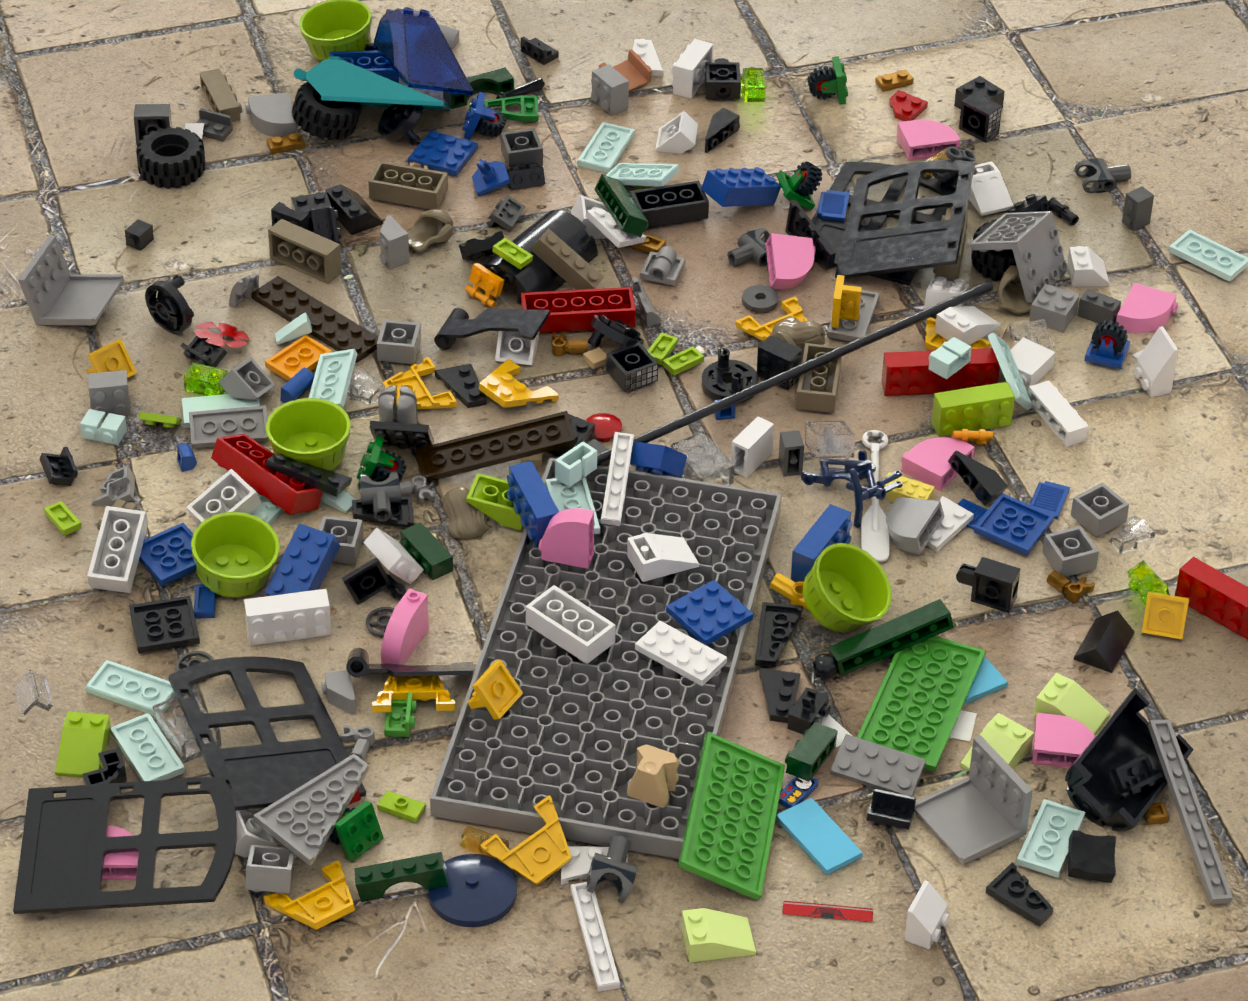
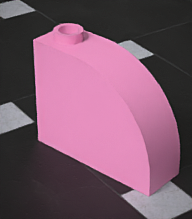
(925, 138)
(788, 260)
(1146, 309)
(930, 459)
(569, 538)
(405, 628)
(1059, 740)
(120, 864)

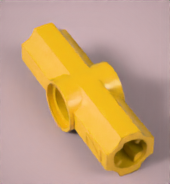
(789, 589)

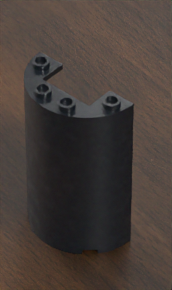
(537, 274)
(1118, 741)

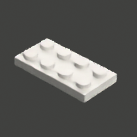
(681, 653)

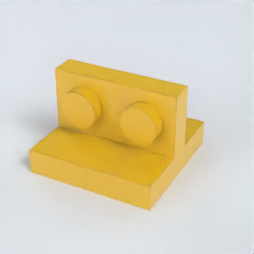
(845, 302)
(111, 358)
(1165, 615)
(495, 690)

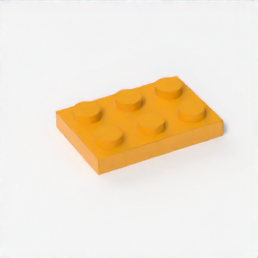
(300, 354)

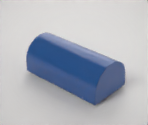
(296, 385)

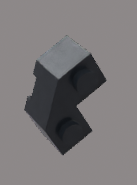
(111, 769)

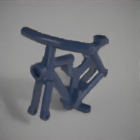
(853, 472)

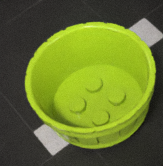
(336, 27)
(310, 432)
(234, 553)
(846, 588)

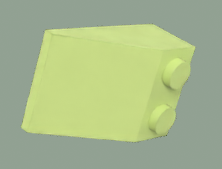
(1069, 699)
(1007, 739)
(716, 935)

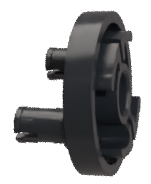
(398, 121)
(169, 307)
(614, 330)
(726, 372)

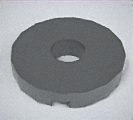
(753, 293)

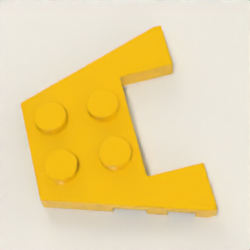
(762, 332)
(413, 381)
(510, 392)
(421, 687)
(538, 854)
(319, 905)

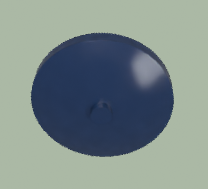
(477, 891)

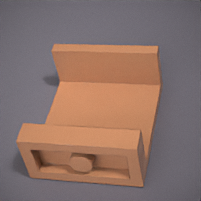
(634, 71)

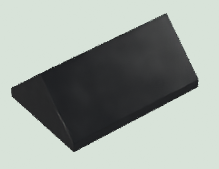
(1105, 642)

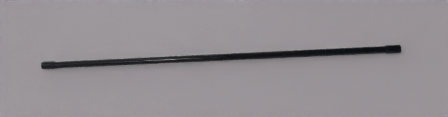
(977, 291)

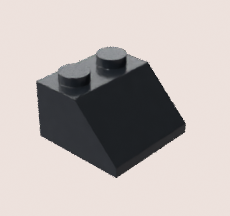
(366, 580)

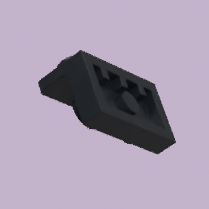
(538, 50)

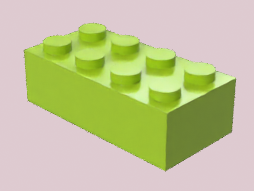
(973, 408)

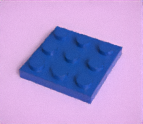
(443, 153)
(1014, 524)
(169, 554)
(709, 612)

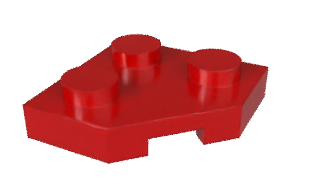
(906, 106)

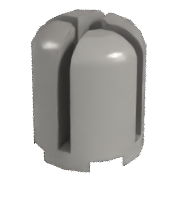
(397, 410)

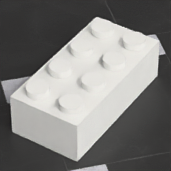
(117, 549)
(287, 617)
(570, 624)

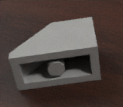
(339, 690)

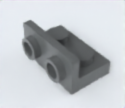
(216, 125)
(507, 213)

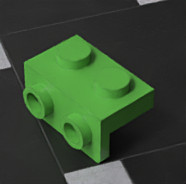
(400, 720)

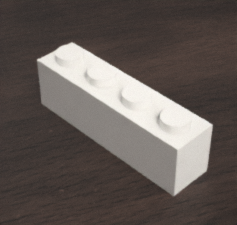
(1058, 413)

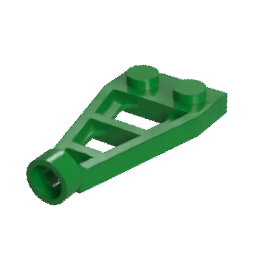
(528, 106)

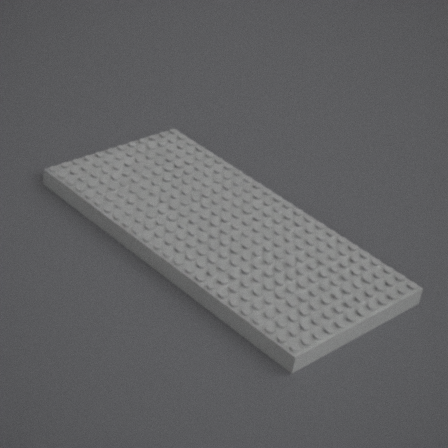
(582, 722)

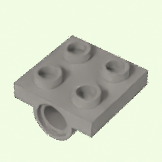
(663, 266)

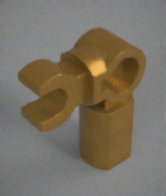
(560, 346)
(1072, 590)

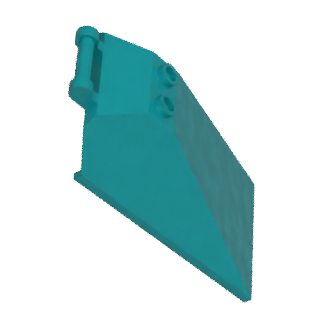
(349, 83)

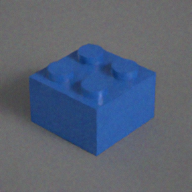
(657, 459)

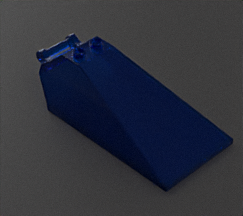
(419, 51)

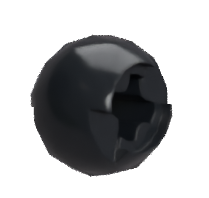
(824, 666)

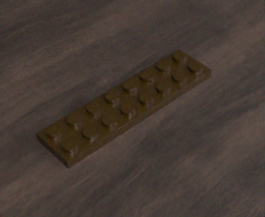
(326, 323)
(495, 446)

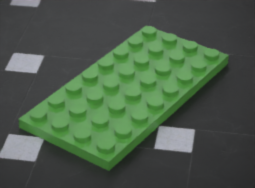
(923, 698)
(732, 816)

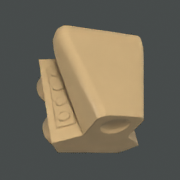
(654, 776)

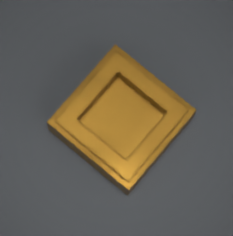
(1156, 814)

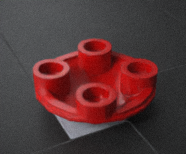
(605, 426)

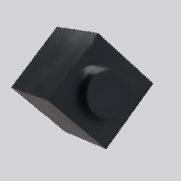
(139, 234)

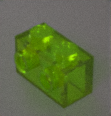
(753, 84)
(204, 380)
(1145, 580)

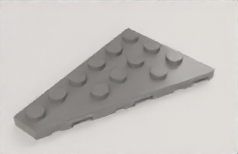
(308, 814)

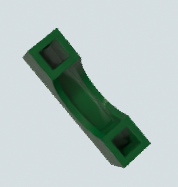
(490, 82)
(424, 870)

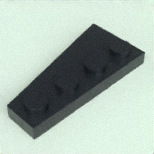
(801, 225)
(311, 475)
(775, 630)

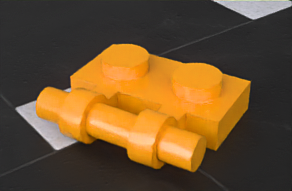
(487, 281)
(980, 437)

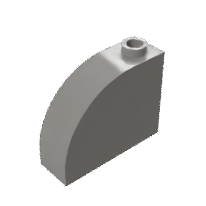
(272, 114)
(913, 522)

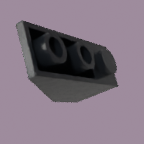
(722, 126)
(981, 479)

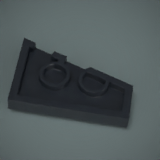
(464, 384)
(401, 513)
(780, 692)
(1018, 895)

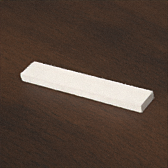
(617, 479)
(595, 938)

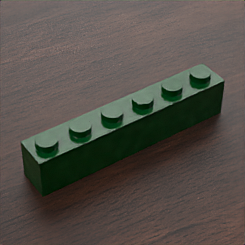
(621, 206)
(891, 637)

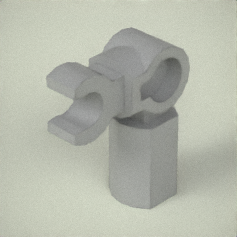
(417, 486)
(363, 738)

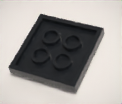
(402, 434)
(164, 624)

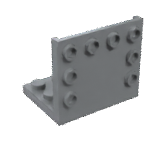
(1034, 246)
(63, 297)
(981, 809)

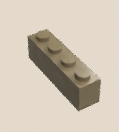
(220, 94)
(566, 262)

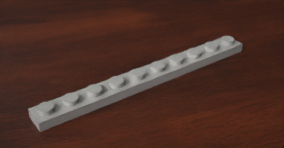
(1190, 812)

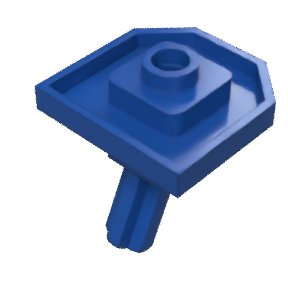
(490, 176)

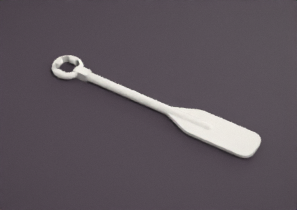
(874, 525)

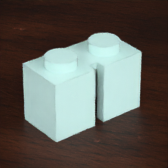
(950, 357)
(109, 431)
(575, 463)

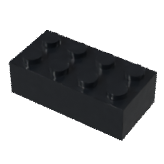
(672, 203)

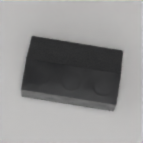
(352, 210)

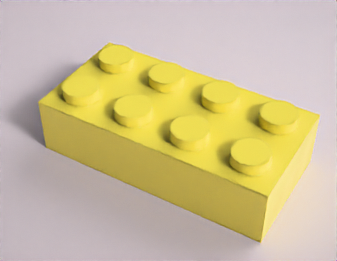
(910, 489)

